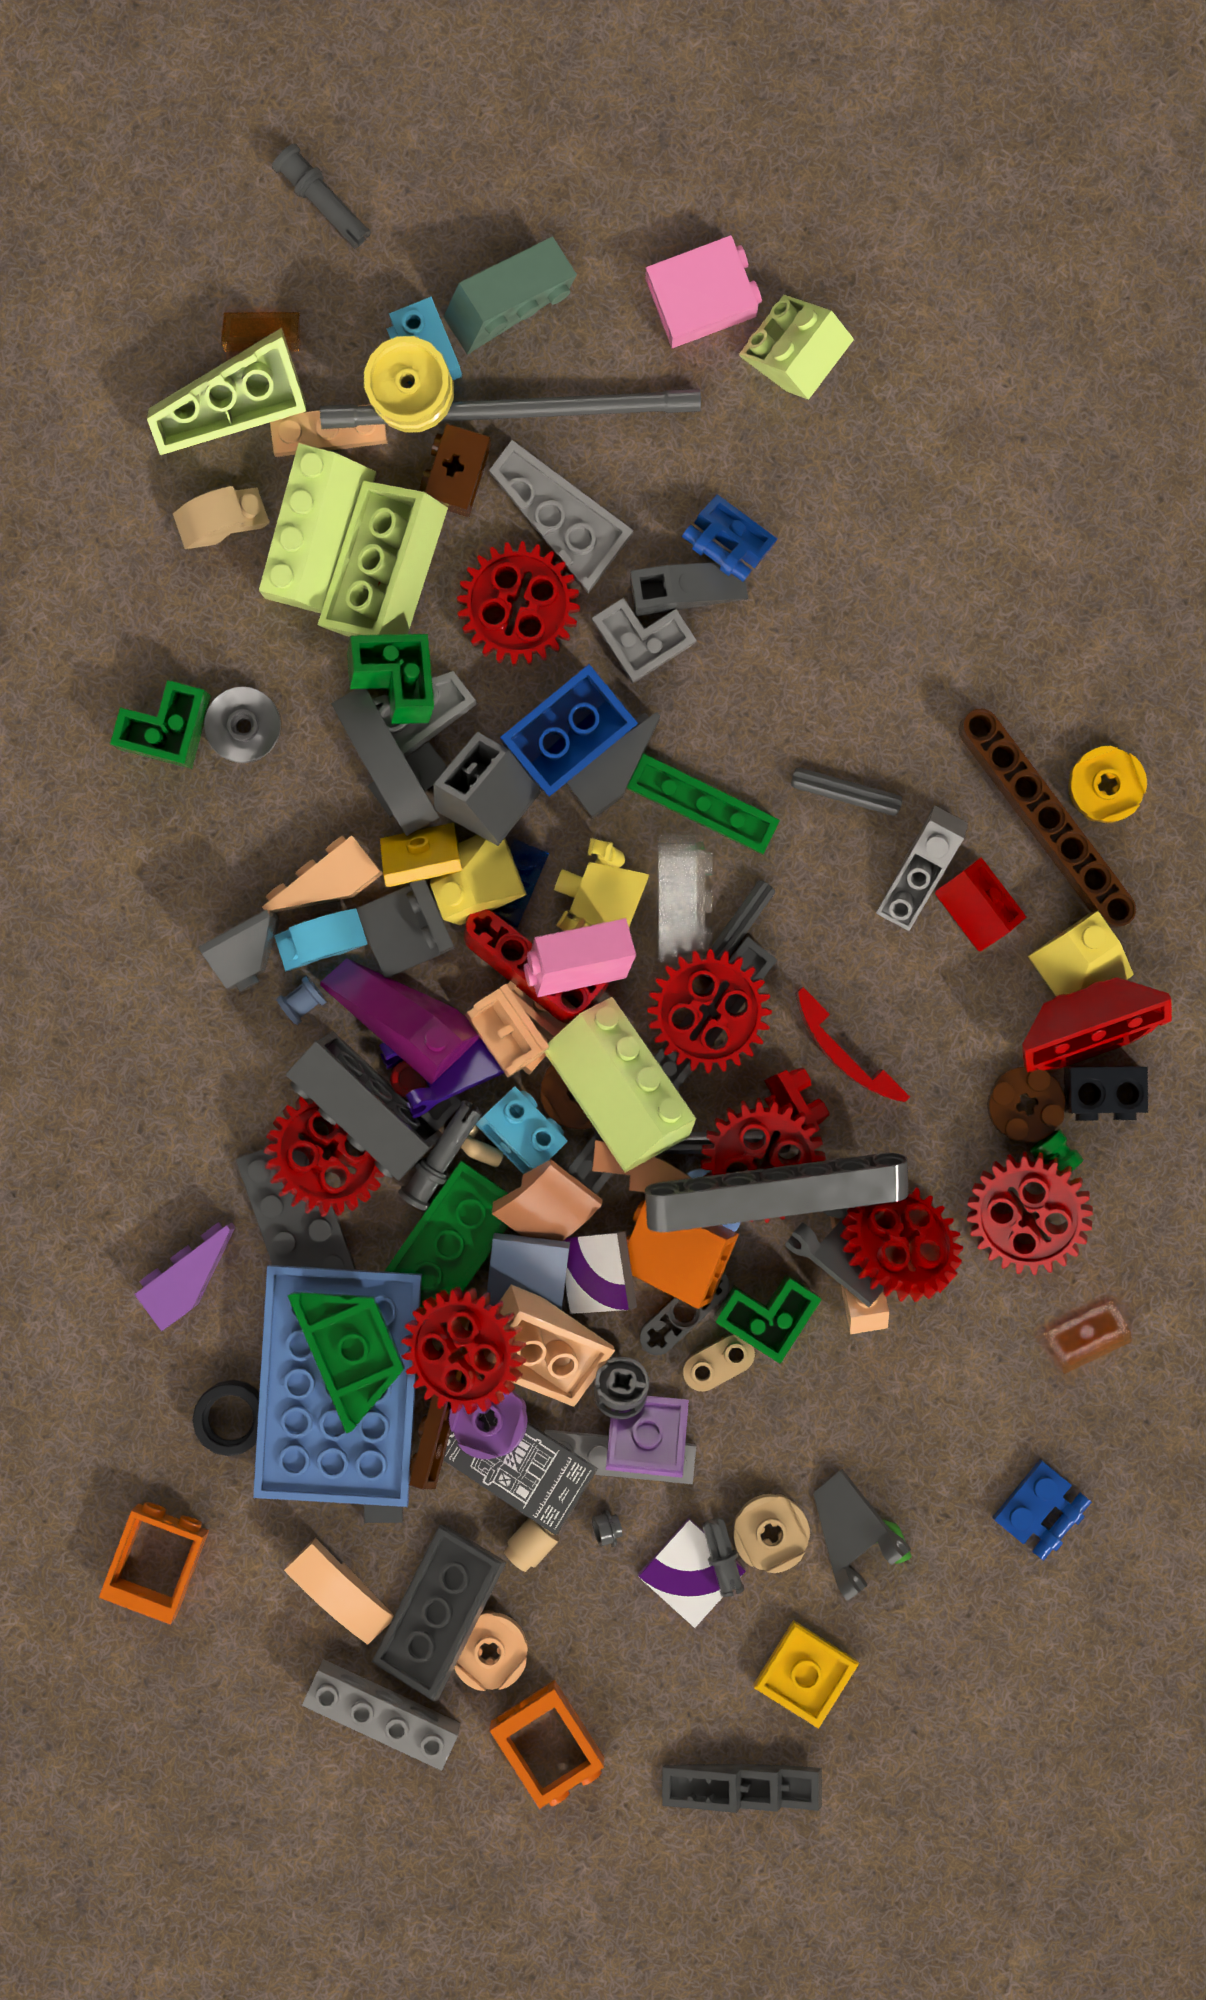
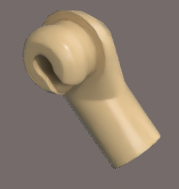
(481, 1151)

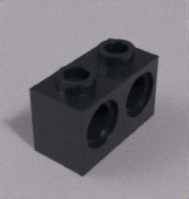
(1105, 1083)

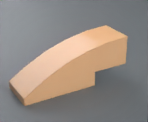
(339, 1591)

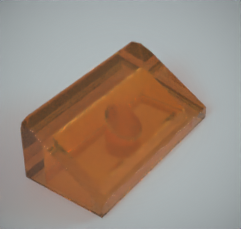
(245, 329)
(1088, 1337)

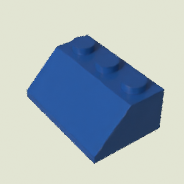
(568, 730)

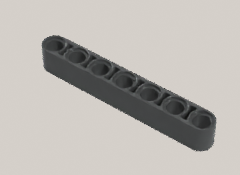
(776, 1192)

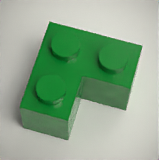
(398, 664)
(170, 735)
(769, 1327)

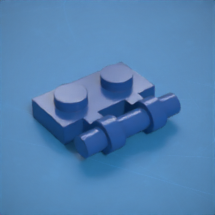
(734, 531)
(1031, 1504)

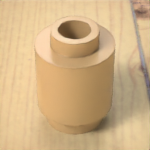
(530, 1545)

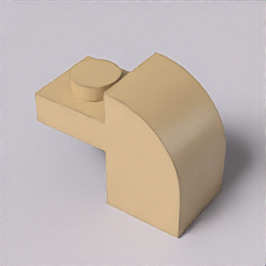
(218, 514)

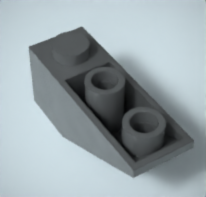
(683, 587)
(608, 776)

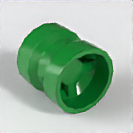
(1056, 1146)

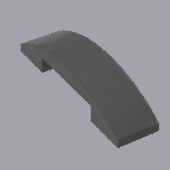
(385, 761)

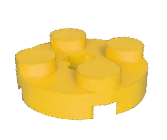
(1126, 794)

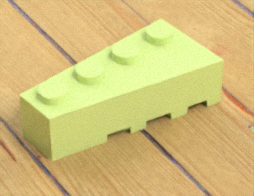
(233, 397)

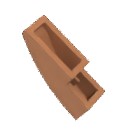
(643, 1175)

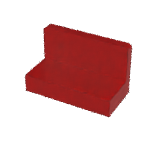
(980, 905)

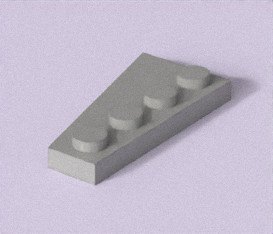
(564, 516)

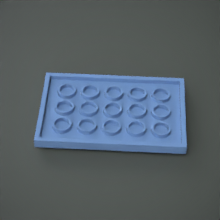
(299, 1432)

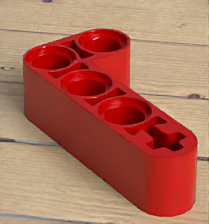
(514, 970)

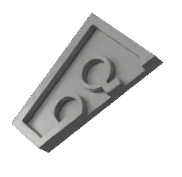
(450, 703)

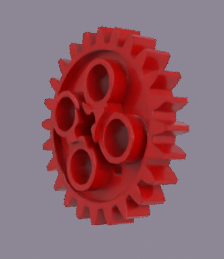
(486, 594)
(739, 1027)
(732, 1147)
(309, 1182)
(1059, 1196)
(911, 1237)
(438, 1369)

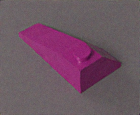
(409, 1022)

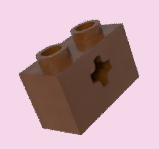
(468, 450)

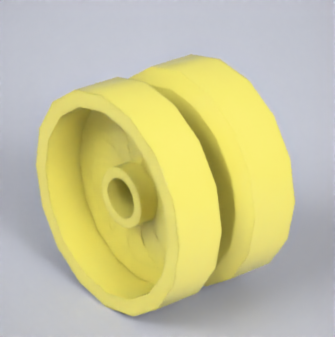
(404, 361)

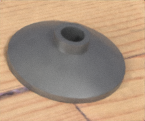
(228, 711)

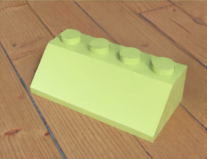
(312, 527)
(385, 543)
(620, 1085)

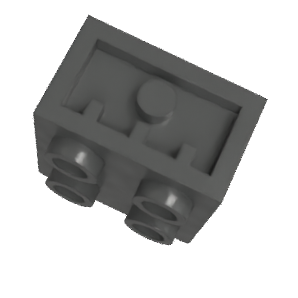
(404, 928)

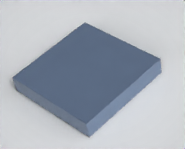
(529, 1264)

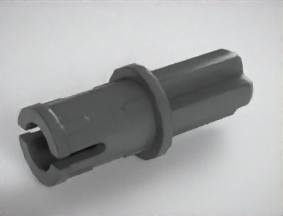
(722, 1557)

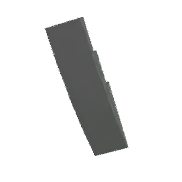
(741, 1786)

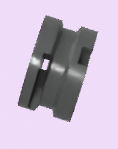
(621, 1386)

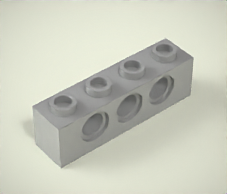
(382, 1714)

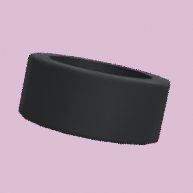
(201, 1422)

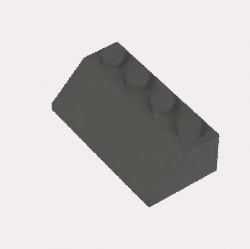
(363, 1105)

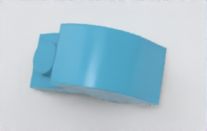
(320, 939)

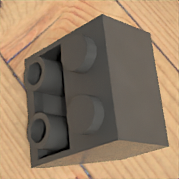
(485, 789)

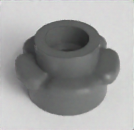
(606, 1528)

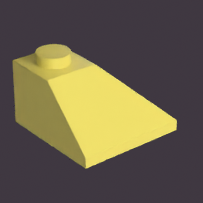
(485, 882)
(1081, 956)

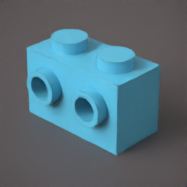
(424, 322)
(522, 1130)

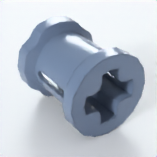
(301, 1000)

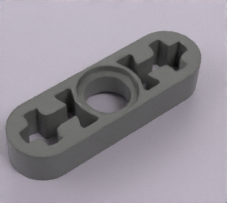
(671, 1338)

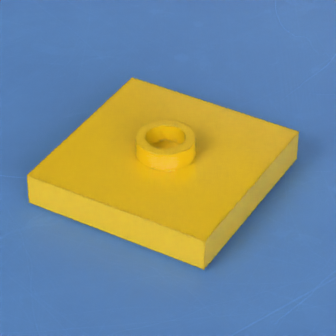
(420, 855)
(806, 1674)

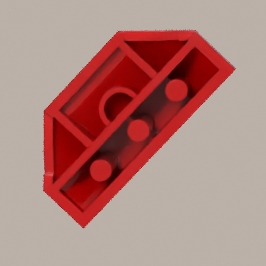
(1093, 1022)

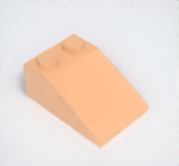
(558, 1349)

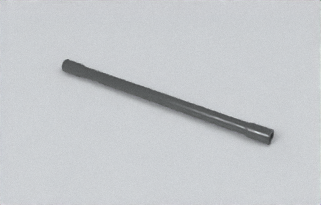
(668, 401)

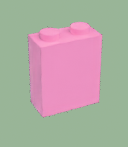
(703, 291)
(580, 958)

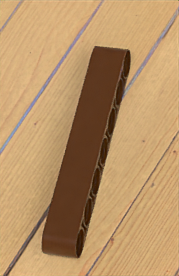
(1029, 808)

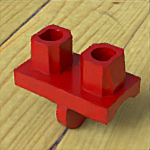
(786, 1089)

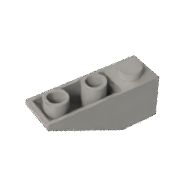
(922, 867)

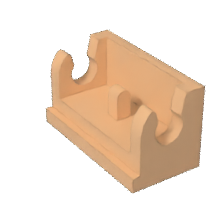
(507, 1030)

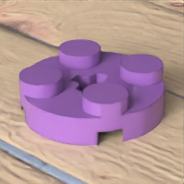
(499, 1439)

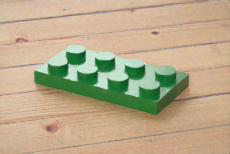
(452, 1234)

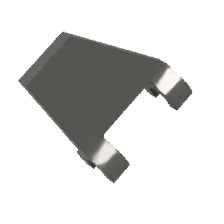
(832, 1259)
(851, 1529)

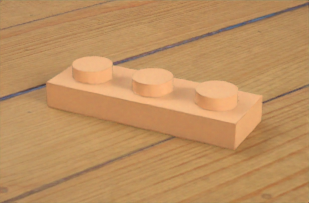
(307, 430)

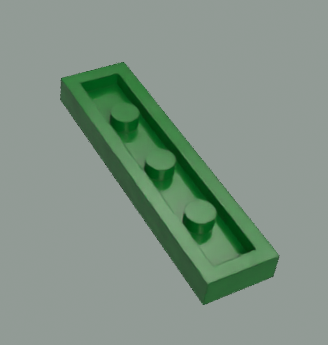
(703, 804)

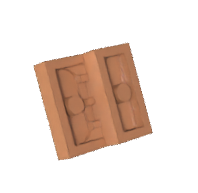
(547, 1204)

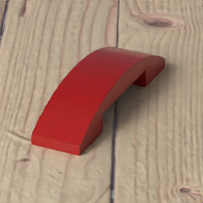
(813, 1015)

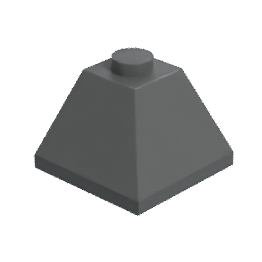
(242, 951)

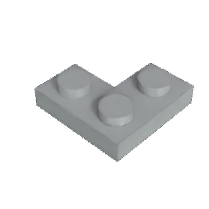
(639, 648)

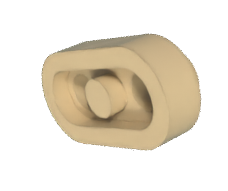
(717, 1360)

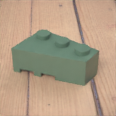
(508, 293)

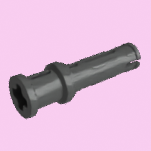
(310, 184)
(432, 1170)

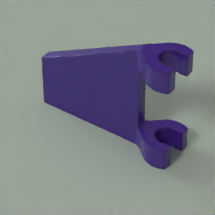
(470, 1070)

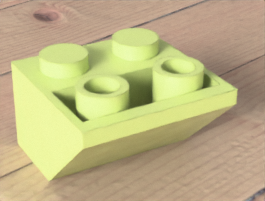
(797, 345)

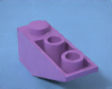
(181, 1287)

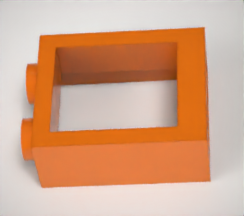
(141, 1598)
(525, 1713)

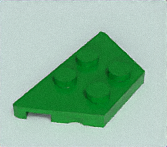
(349, 1349)

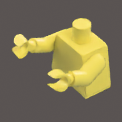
(604, 890)

